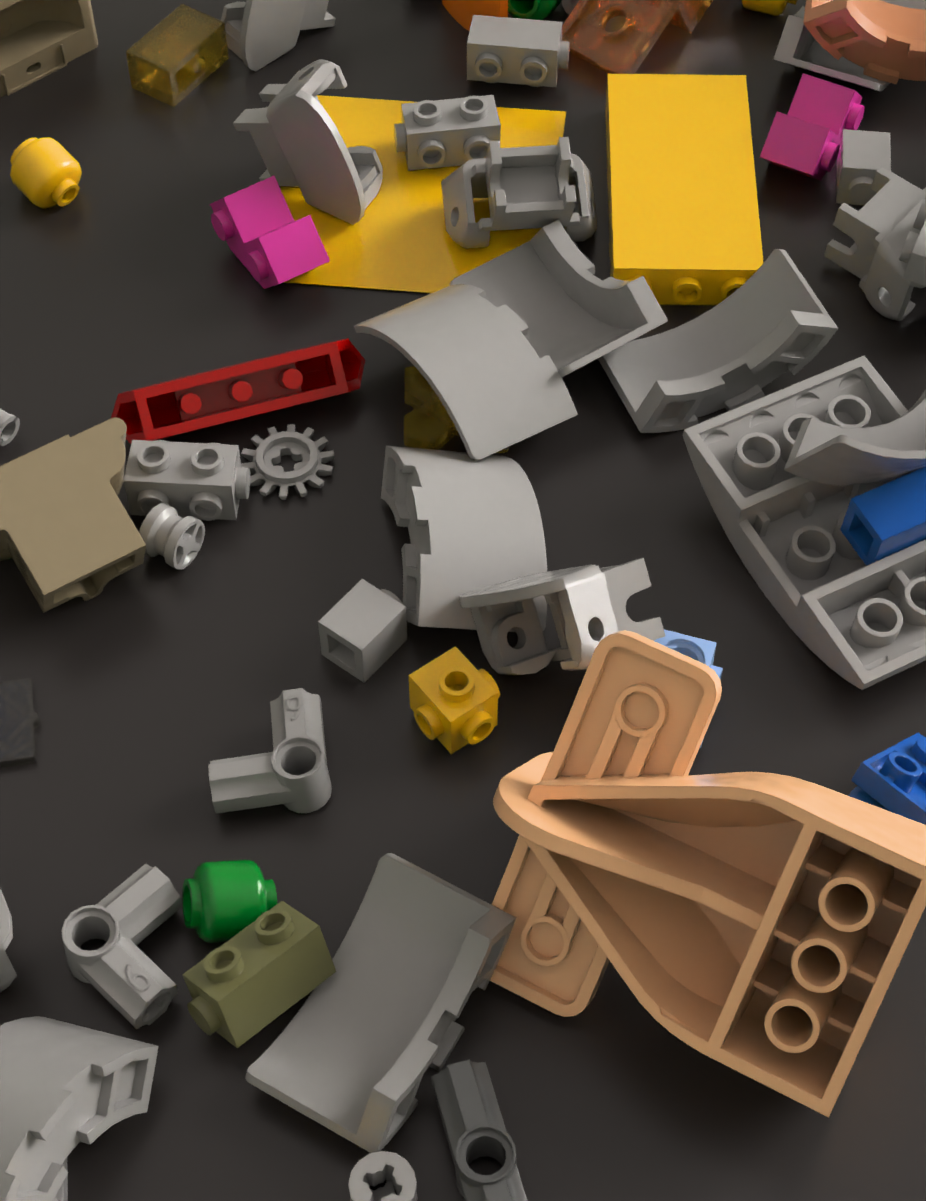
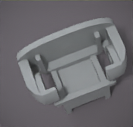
(270, 28)
(306, 147)
(523, 192)
(879, 238)
(584, 606)

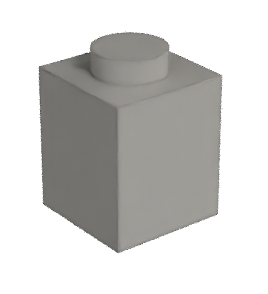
(857, 162)
(363, 630)

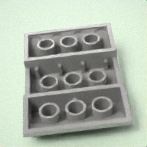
(788, 527)

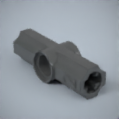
(475, 1131)

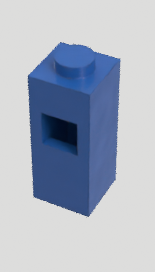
(887, 517)

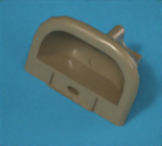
(42, 38)
(66, 515)

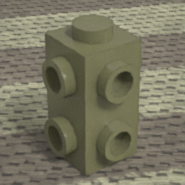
(258, 974)

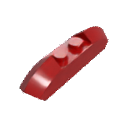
(240, 390)

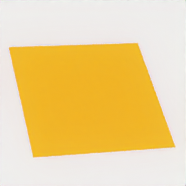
(403, 230)

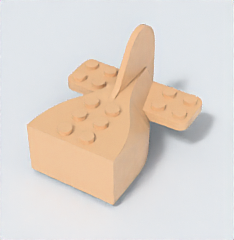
(728, 902)

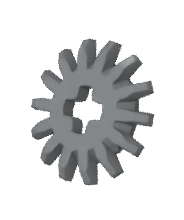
(300, 448)

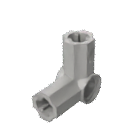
(289, 775)
(119, 967)

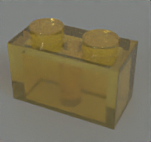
(177, 55)

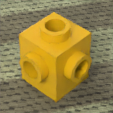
(454, 700)

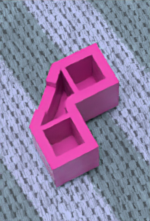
(812, 130)
(265, 234)

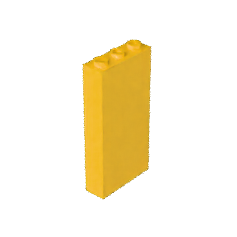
(682, 185)

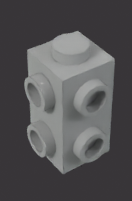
(516, 51)
(446, 131)
(191, 477)

